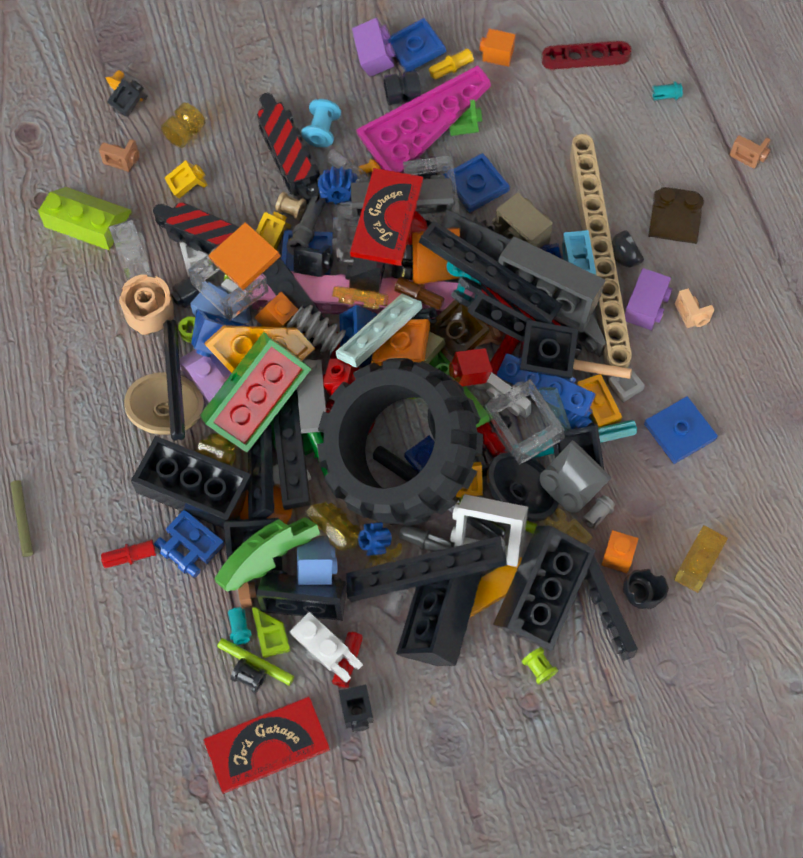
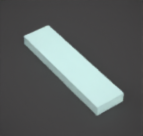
(378, 330)

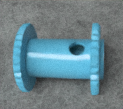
(318, 132)

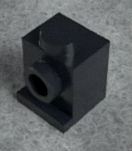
(356, 698)

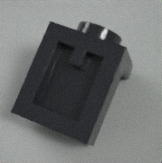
(126, 96)
(312, 261)

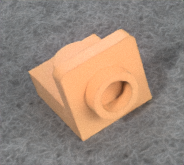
(689, 309)

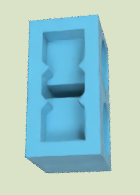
(578, 250)

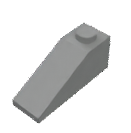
(311, 398)

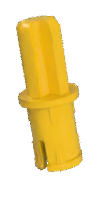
(451, 64)

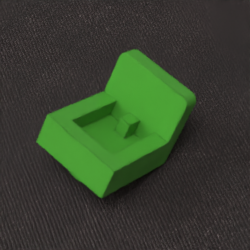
(468, 121)

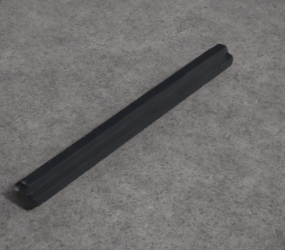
(174, 383)
(407, 473)

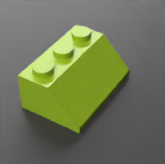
(82, 216)

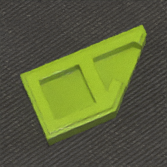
(270, 634)

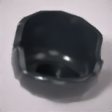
(626, 250)
(645, 589)

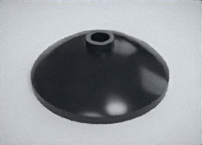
(520, 485)

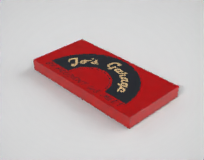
(386, 216)
(266, 745)

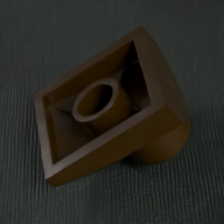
(676, 215)
(458, 329)

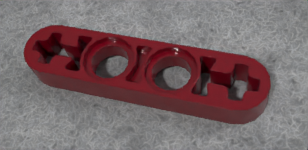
(586, 58)

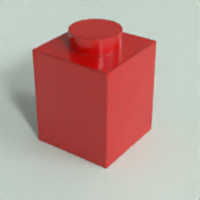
(470, 367)

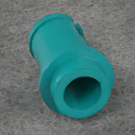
(667, 91)
(240, 631)

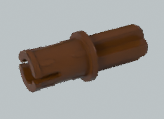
(419, 293)

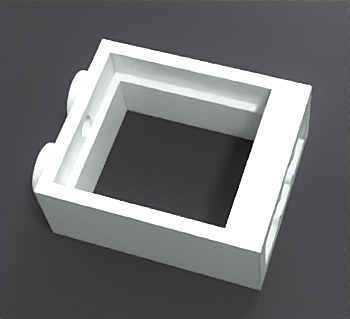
(495, 511)

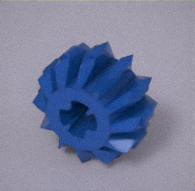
(336, 185)

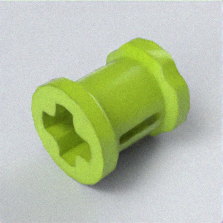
(540, 665)

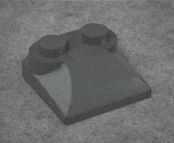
(573, 478)

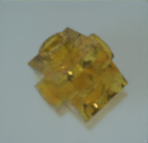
(217, 448)

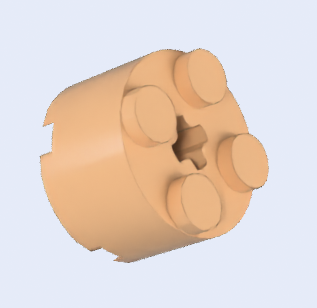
(146, 303)

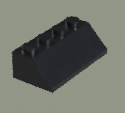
(191, 482)
(544, 587)
(439, 620)

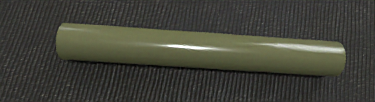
(21, 518)

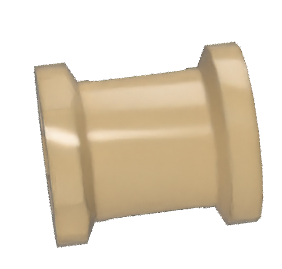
(290, 206)

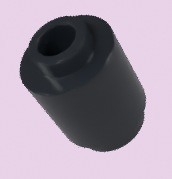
(184, 293)

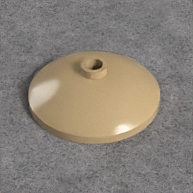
(148, 403)

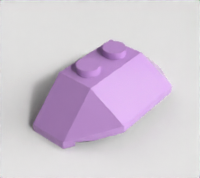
(205, 372)

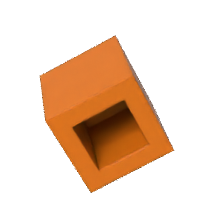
(498, 47)
(276, 312)
(619, 551)

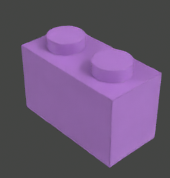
(373, 47)
(646, 300)

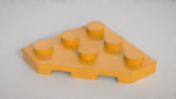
(233, 342)

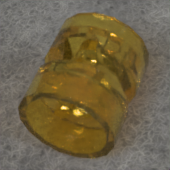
(182, 126)

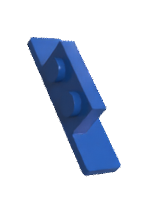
(572, 395)

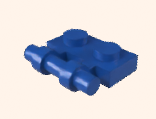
(195, 537)

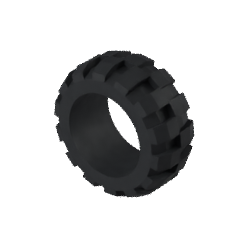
(349, 425)

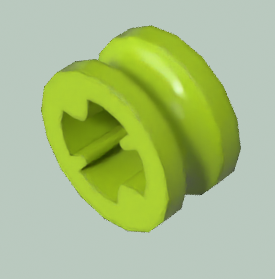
(184, 326)

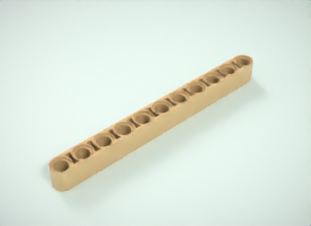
(584, 157)

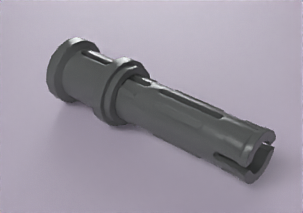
(303, 232)

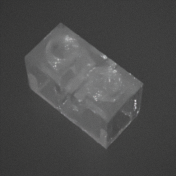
(129, 249)

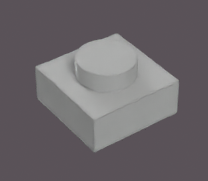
(625, 387)

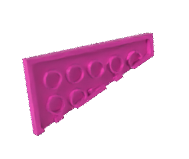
(420, 122)

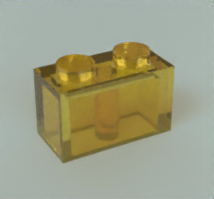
(700, 558)

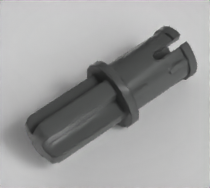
(424, 538)

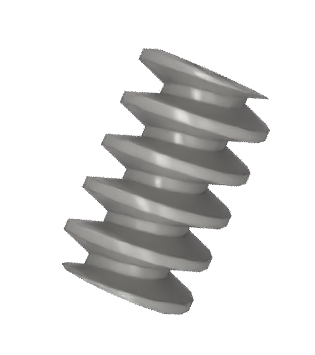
(317, 329)

